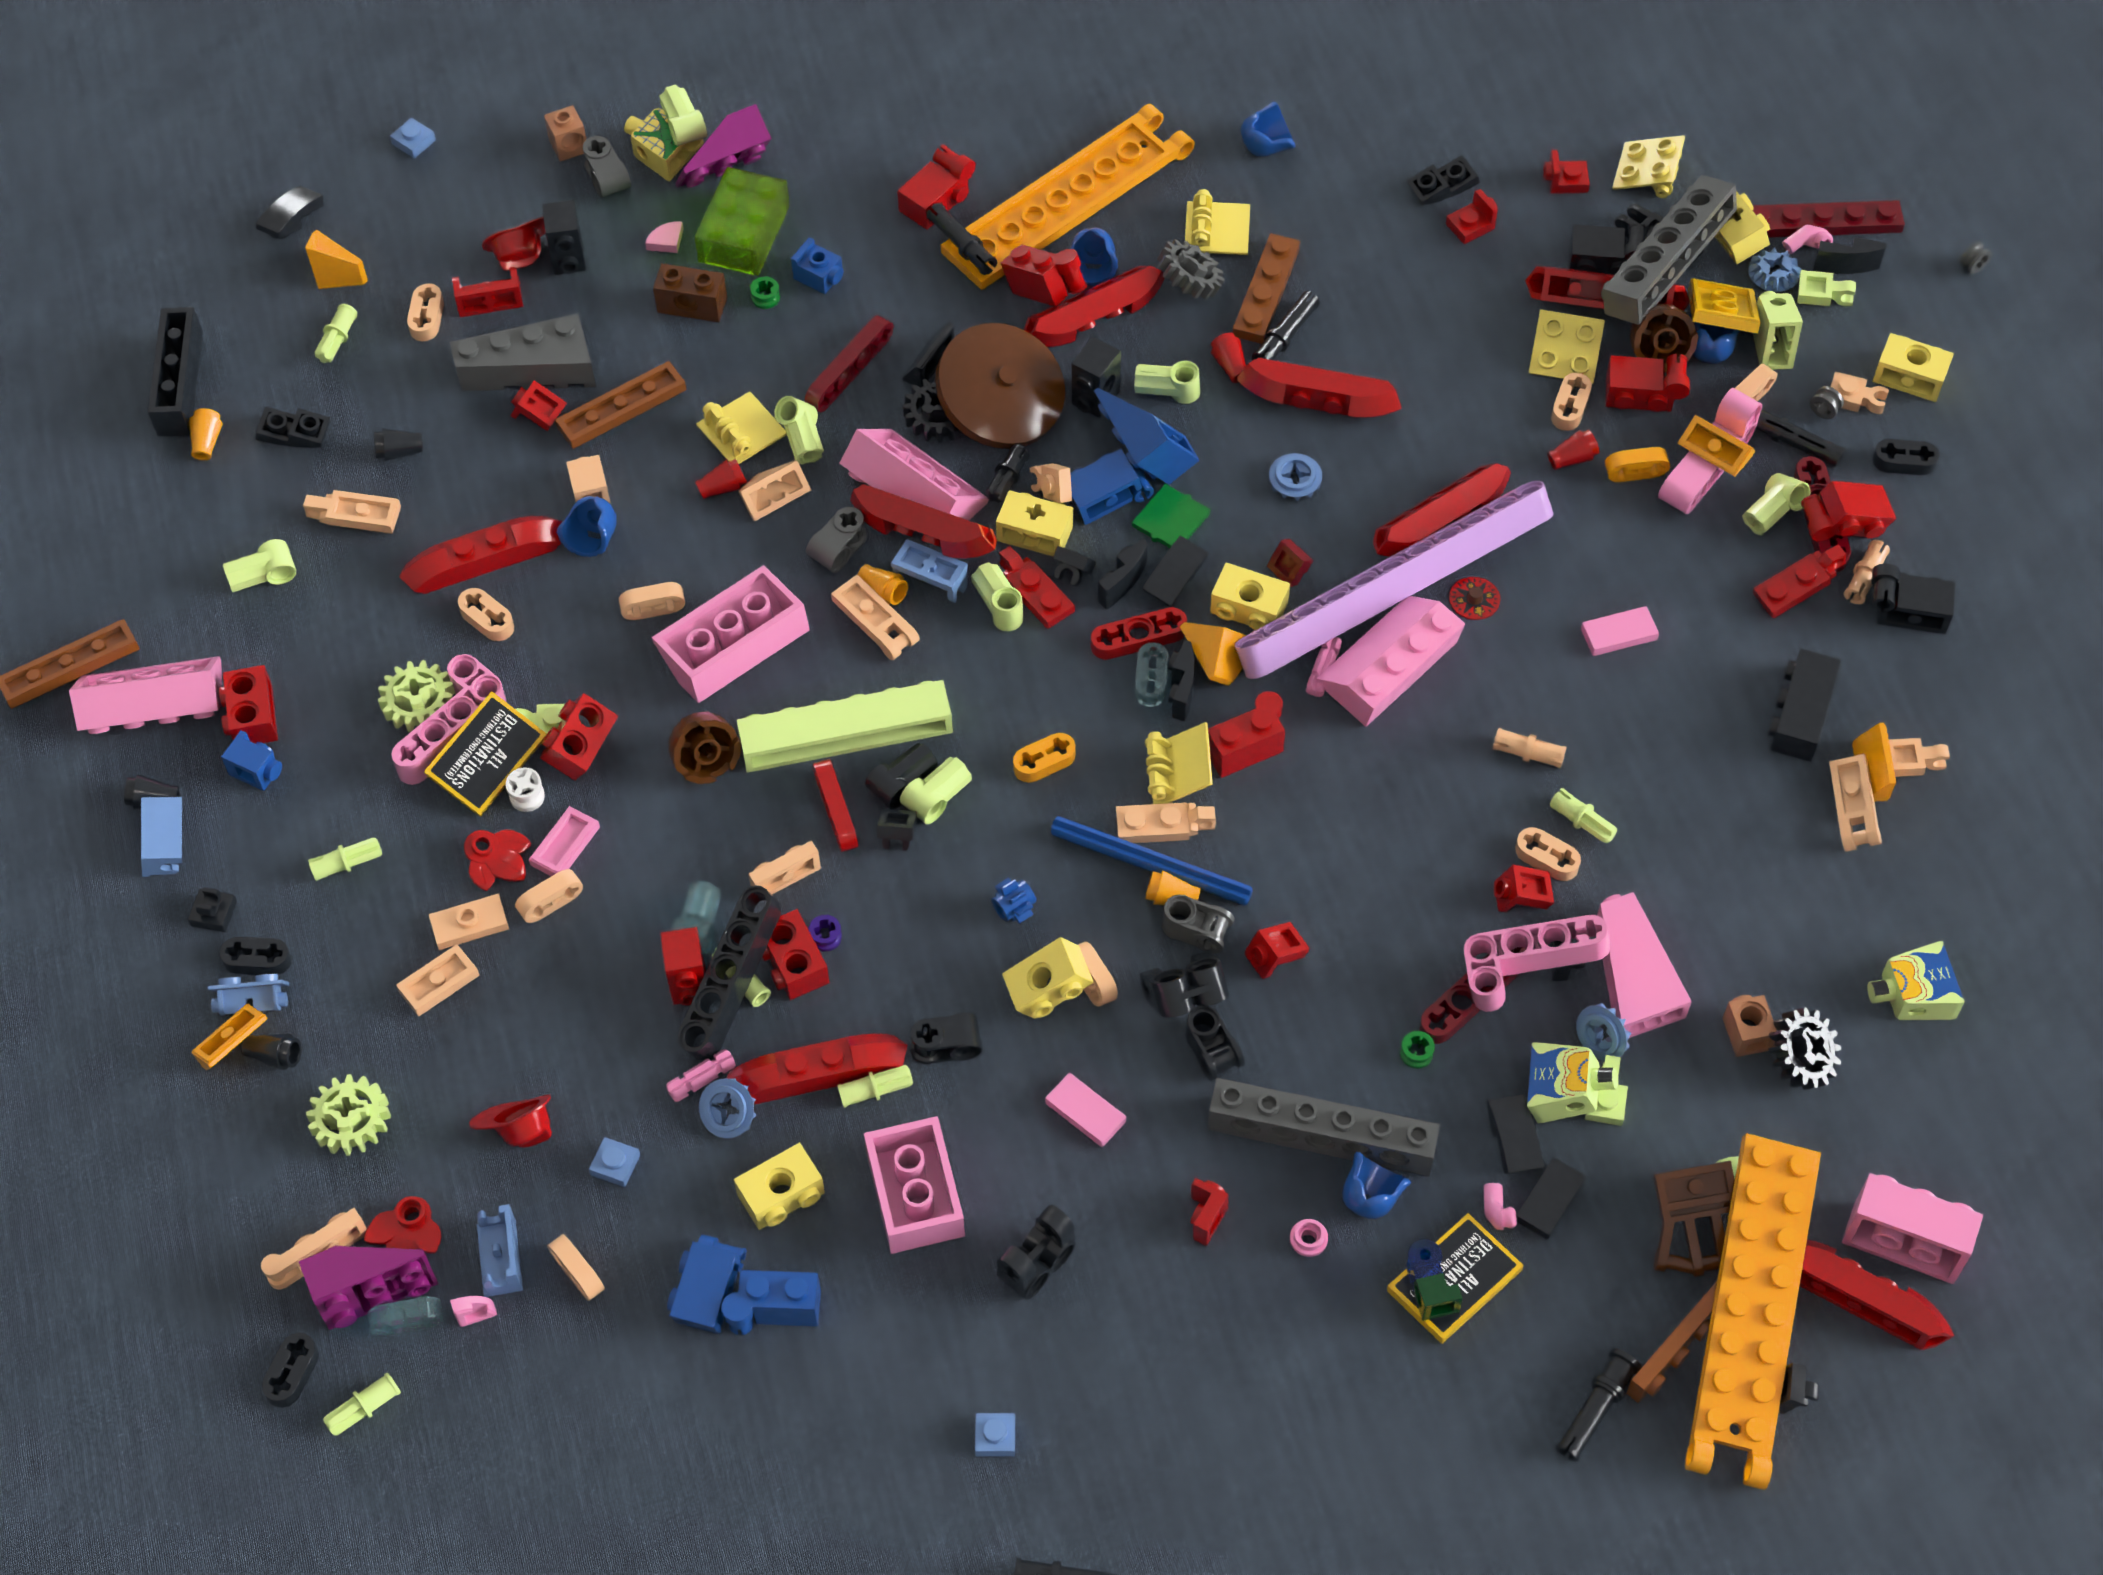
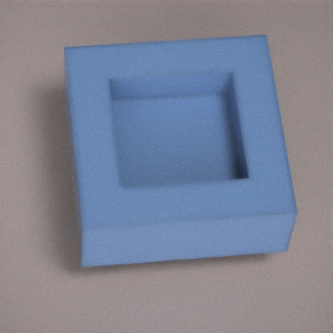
(412, 138)
(614, 1162)
(995, 1434)

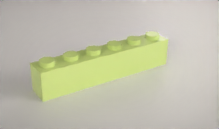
(845, 725)

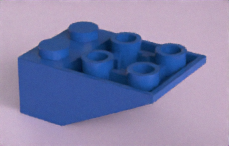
(1149, 441)

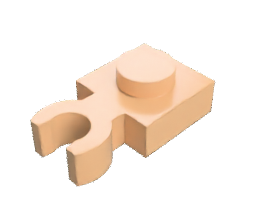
(1857, 394)
(1053, 482)

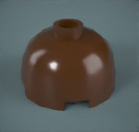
(1663, 333)
(703, 747)

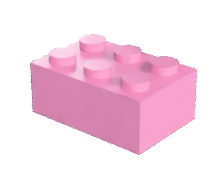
(914, 1185)
(1912, 1228)

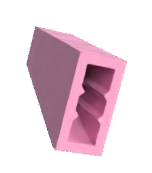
(1638, 970)

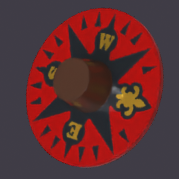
(1474, 598)

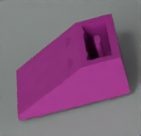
(736, 140)
(354, 1279)

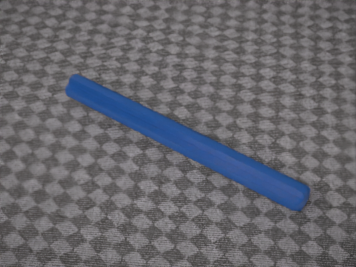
(1151, 860)

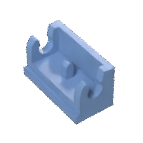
(931, 568)
(161, 835)
(499, 1252)

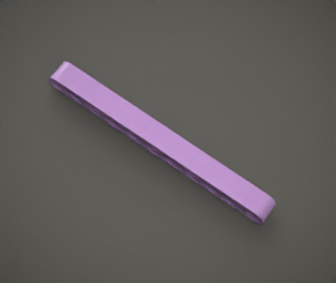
(1393, 580)

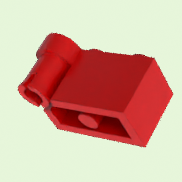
(936, 183)
(1043, 274)
(1642, 383)
(1848, 511)
(1248, 736)

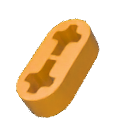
(1637, 464)
(1044, 757)

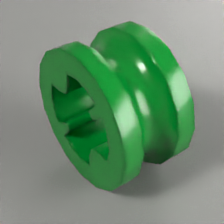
(765, 284)
(1422, 1039)

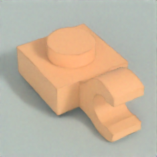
(1912, 759)

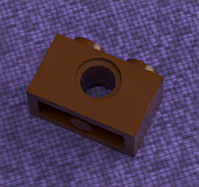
(690, 292)

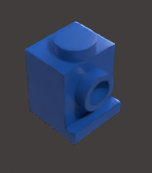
(816, 266)
(251, 762)

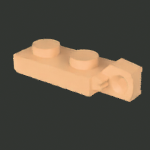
(354, 511)
(1163, 821)

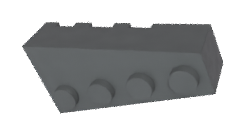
(542, 351)

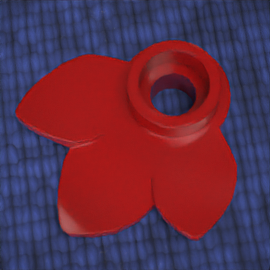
(501, 858)
(397, 1232)

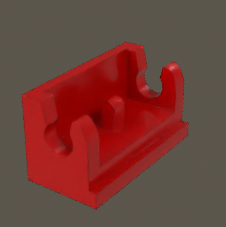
(488, 296)

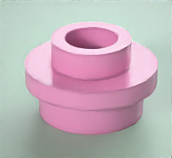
(1312, 1228)

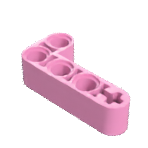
(1694, 475)
(417, 750)
(1537, 955)

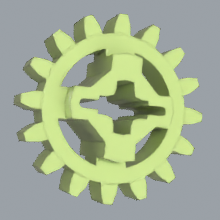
(414, 694)
(350, 1116)

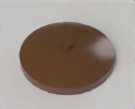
(1000, 385)

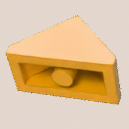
(333, 264)
(1215, 650)

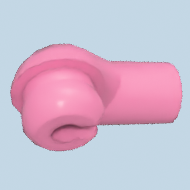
(1806, 235)
(1493, 1208)

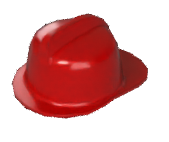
(518, 245)
(517, 1122)

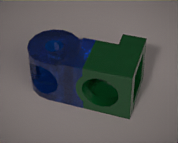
(1428, 1281)

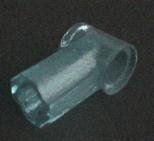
(700, 912)

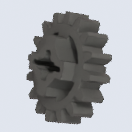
(1190, 269)

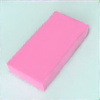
(1619, 631)
(564, 842)
(1085, 1109)

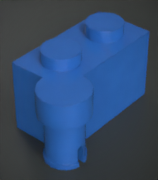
(1105, 486)
(704, 1283)
(773, 1300)

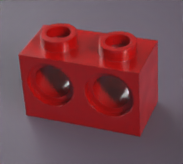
(253, 705)
(583, 740)
(797, 953)
(683, 963)

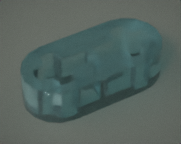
(1144, 673)
(405, 1316)

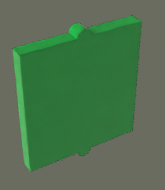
(1170, 516)

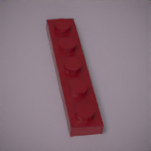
(1835, 217)

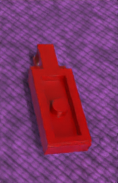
(1799, 581)
(1036, 588)

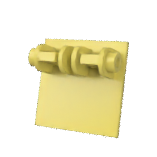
(1650, 164)
(1217, 226)
(1566, 345)
(740, 427)
(1178, 764)

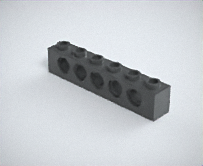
(1669, 249)
(1322, 1126)

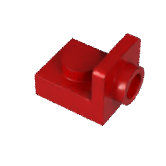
(1566, 175)
(1474, 218)
(538, 405)
(1523, 887)
(1275, 947)
(1210, 1210)

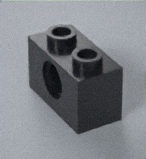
(564, 237)
(1095, 368)

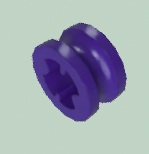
(834, 927)

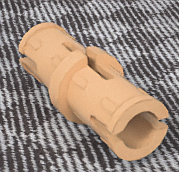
(1862, 571)
(1529, 748)

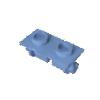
(264, 992)

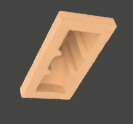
(774, 489)

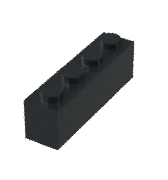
(175, 371)

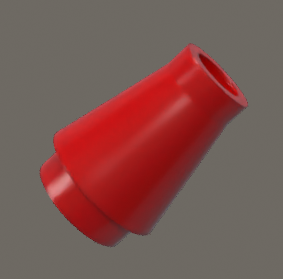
(1229, 355)
(1576, 449)
(722, 479)

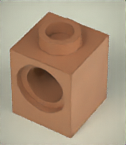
(565, 132)
(1747, 1038)

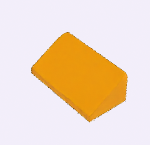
(1716, 446)
(1876, 747)
(228, 1036)

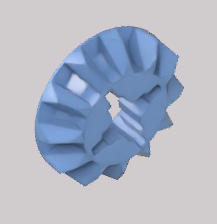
(1781, 279)
(1307, 470)
(1591, 1033)
(716, 1118)

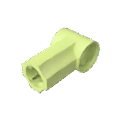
(683, 120)
(1178, 381)
(799, 422)
(1780, 496)
(269, 564)
(999, 596)
(931, 795)

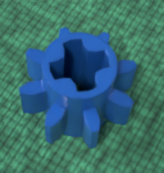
(1013, 900)

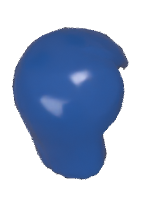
(1266, 132)
(1096, 247)
(1714, 343)
(592, 515)
(1378, 1182)

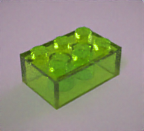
(742, 221)

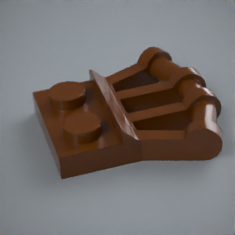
(1688, 1196)

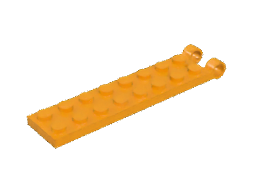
(1073, 191)
(1754, 1306)

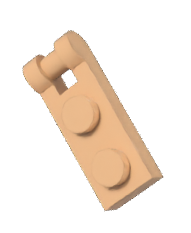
(874, 616)
(1854, 801)
(341, 1230)

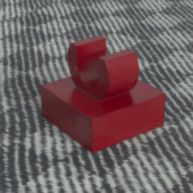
(1289, 562)

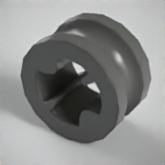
(1975, 257)
(1826, 402)

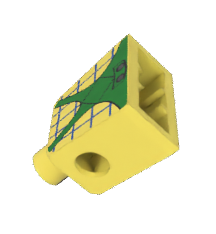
(655, 147)

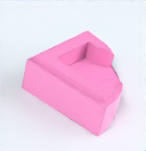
(665, 238)
(472, 1309)

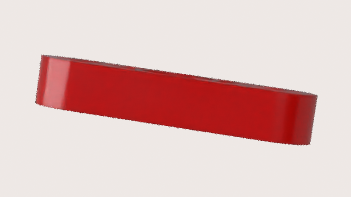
(1131, 645)
(835, 805)

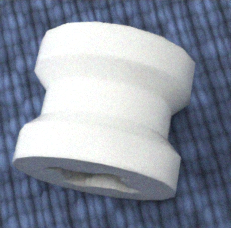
(521, 781)

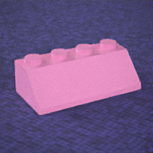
(902, 469)
(731, 633)
(1391, 656)
(147, 695)

